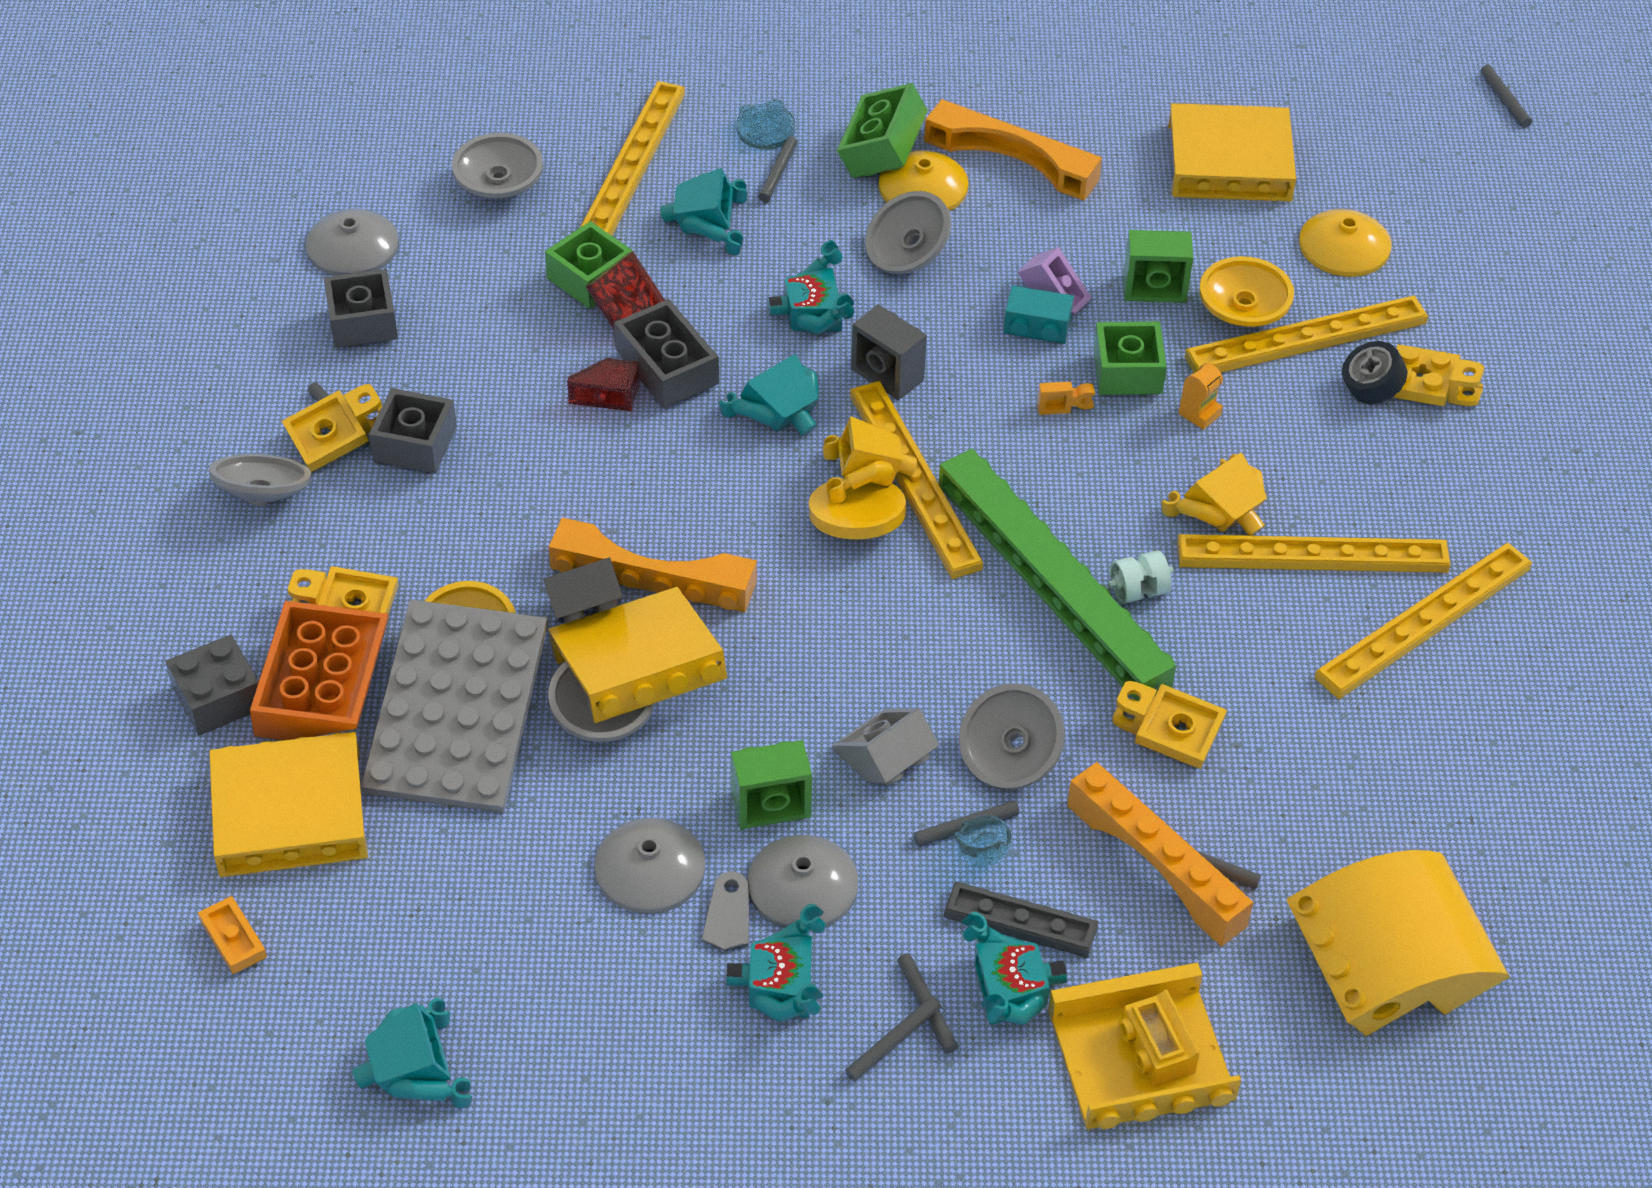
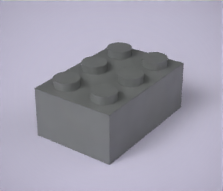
(669, 353)

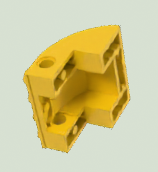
(1396, 937)

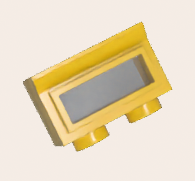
(1159, 1039)

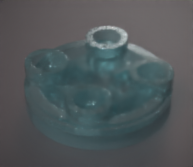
(765, 124)

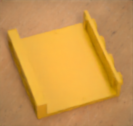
(1232, 152)
(639, 653)
(287, 804)
(1104, 1064)

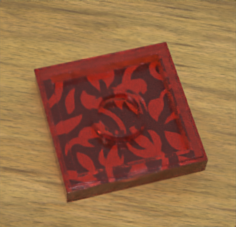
(624, 289)

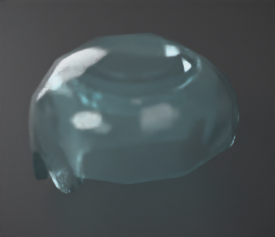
(984, 840)

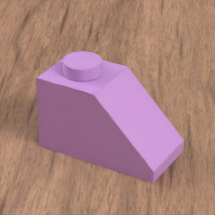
(1053, 273)

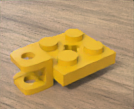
(1441, 378)
(341, 414)
(343, 586)
(1157, 714)

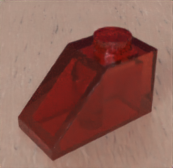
(605, 385)

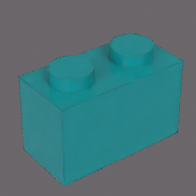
(1038, 314)

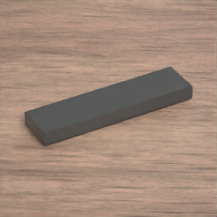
(1023, 919)

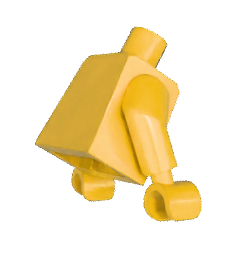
(865, 457)
(1223, 497)

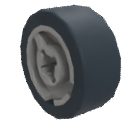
(1374, 372)

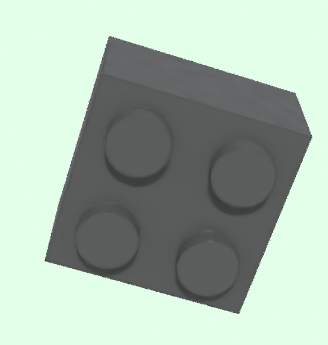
(360, 308)
(888, 351)
(413, 430)
(583, 589)
(213, 684)

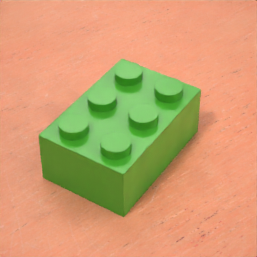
(882, 130)

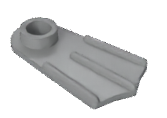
(728, 913)

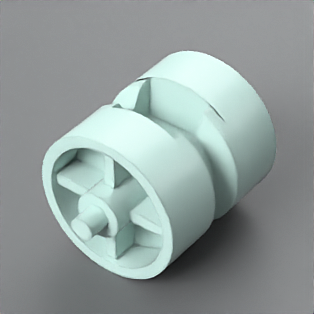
(1145, 576)

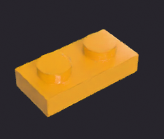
(232, 935)

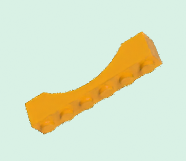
(960, 128)
(716, 580)
(1207, 894)

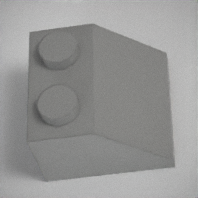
(887, 745)

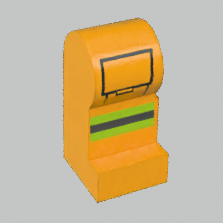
(1200, 395)

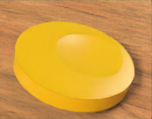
(863, 515)

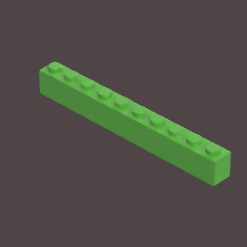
(1055, 573)

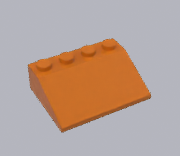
(316, 671)

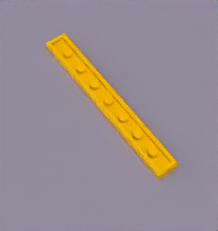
(635, 156)
(1308, 335)
(921, 488)
(1313, 553)
(1422, 621)

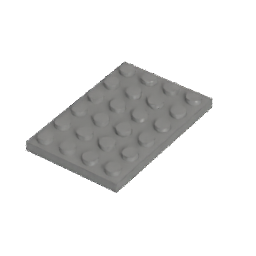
(455, 706)

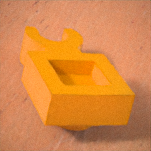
(1061, 396)

